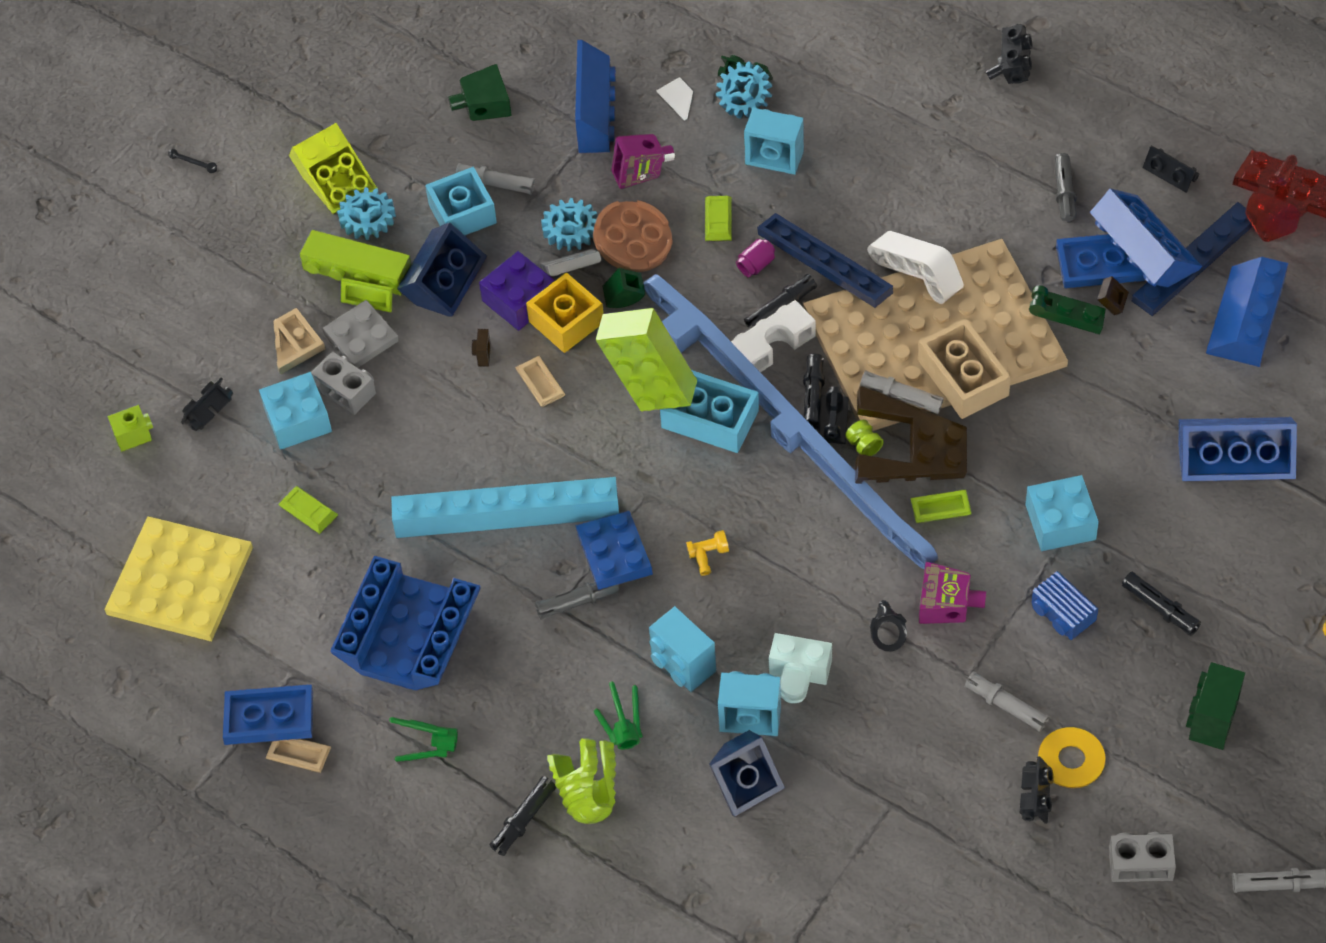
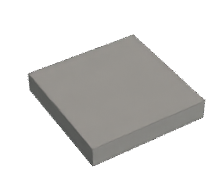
(571, 262)

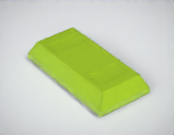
(718, 218)
(356, 292)
(941, 506)
(308, 509)

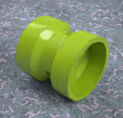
(865, 440)

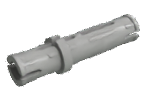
(501, 179)
(902, 392)
(996, 695)
(1280, 880)

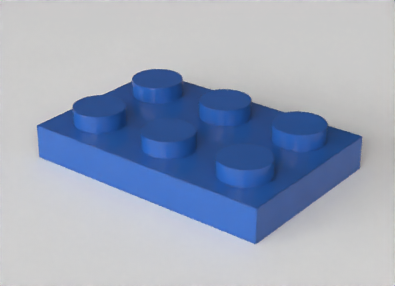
(1092, 259)
(614, 550)
(268, 714)

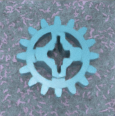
(733, 86)
(366, 213)
(569, 224)

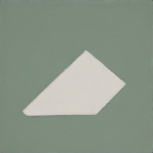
(678, 96)

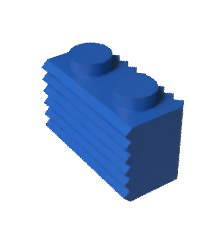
(1064, 606)

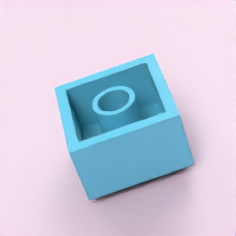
(774, 140)
(461, 201)
(295, 410)
(1061, 513)
(682, 649)
(749, 703)

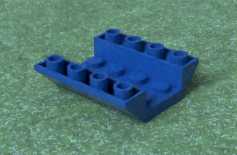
(403, 626)

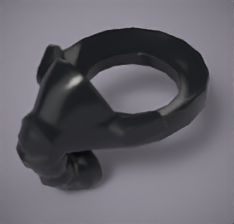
(887, 614)

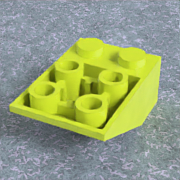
(331, 167)

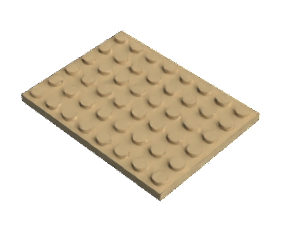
(888, 336)

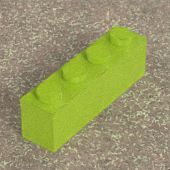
(353, 260)

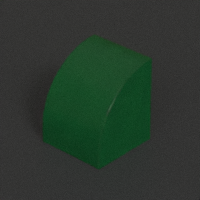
(623, 288)

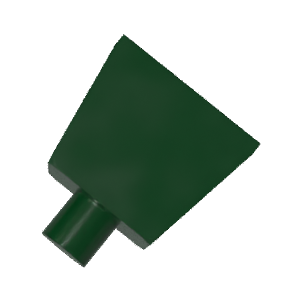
(482, 95)

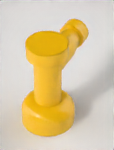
(700, 548)

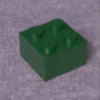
(1214, 705)

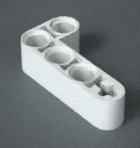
(919, 260)

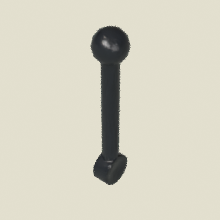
(211, 167)

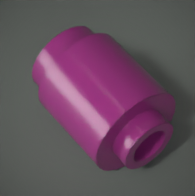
(755, 257)

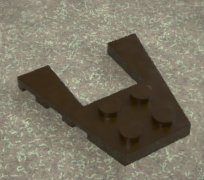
(936, 443)

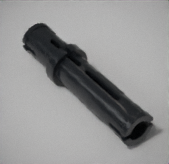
(788, 295)
(813, 383)
(1166, 607)
(515, 825)

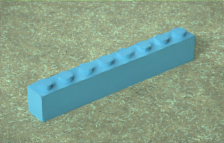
(504, 507)

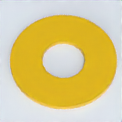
(1083, 740)

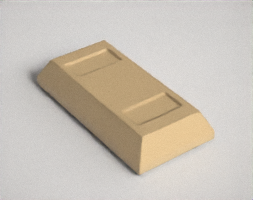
(540, 381)
(299, 753)

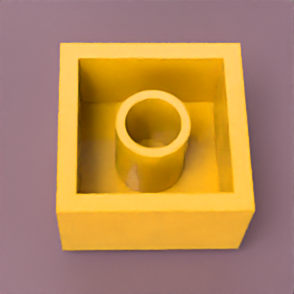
(565, 312)

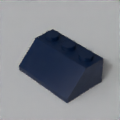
(442, 270)

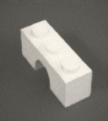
(788, 324)

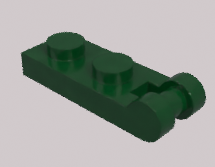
(1066, 310)

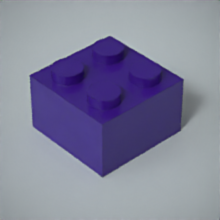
(512, 286)

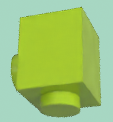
(131, 427)

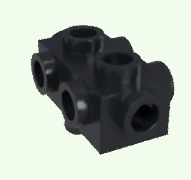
(1015, 55)

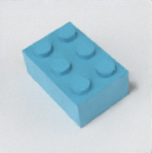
(718, 413)

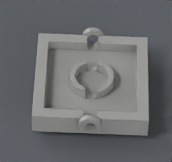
(360, 334)

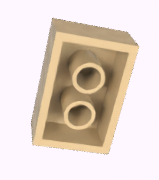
(964, 368)

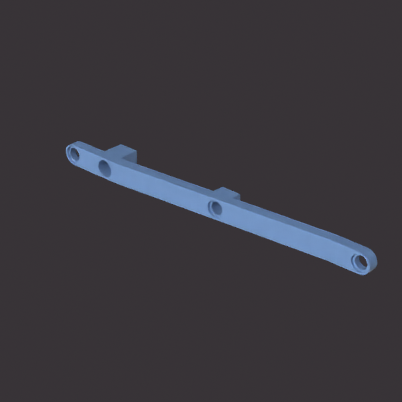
(788, 427)

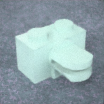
(798, 663)

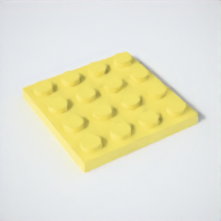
(179, 578)

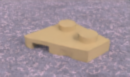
(295, 340)

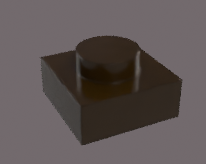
(1113, 295)
(481, 347)

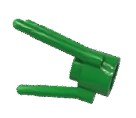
(625, 733)
(442, 737)

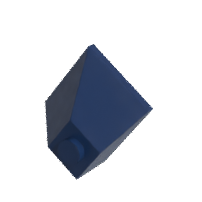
(745, 772)

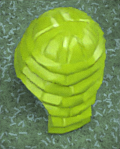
(586, 799)

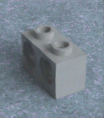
(340, 386)
(1142, 865)

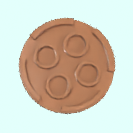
(632, 235)

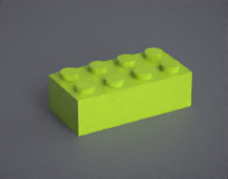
(646, 359)

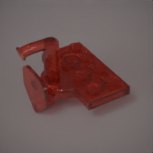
(1280, 193)

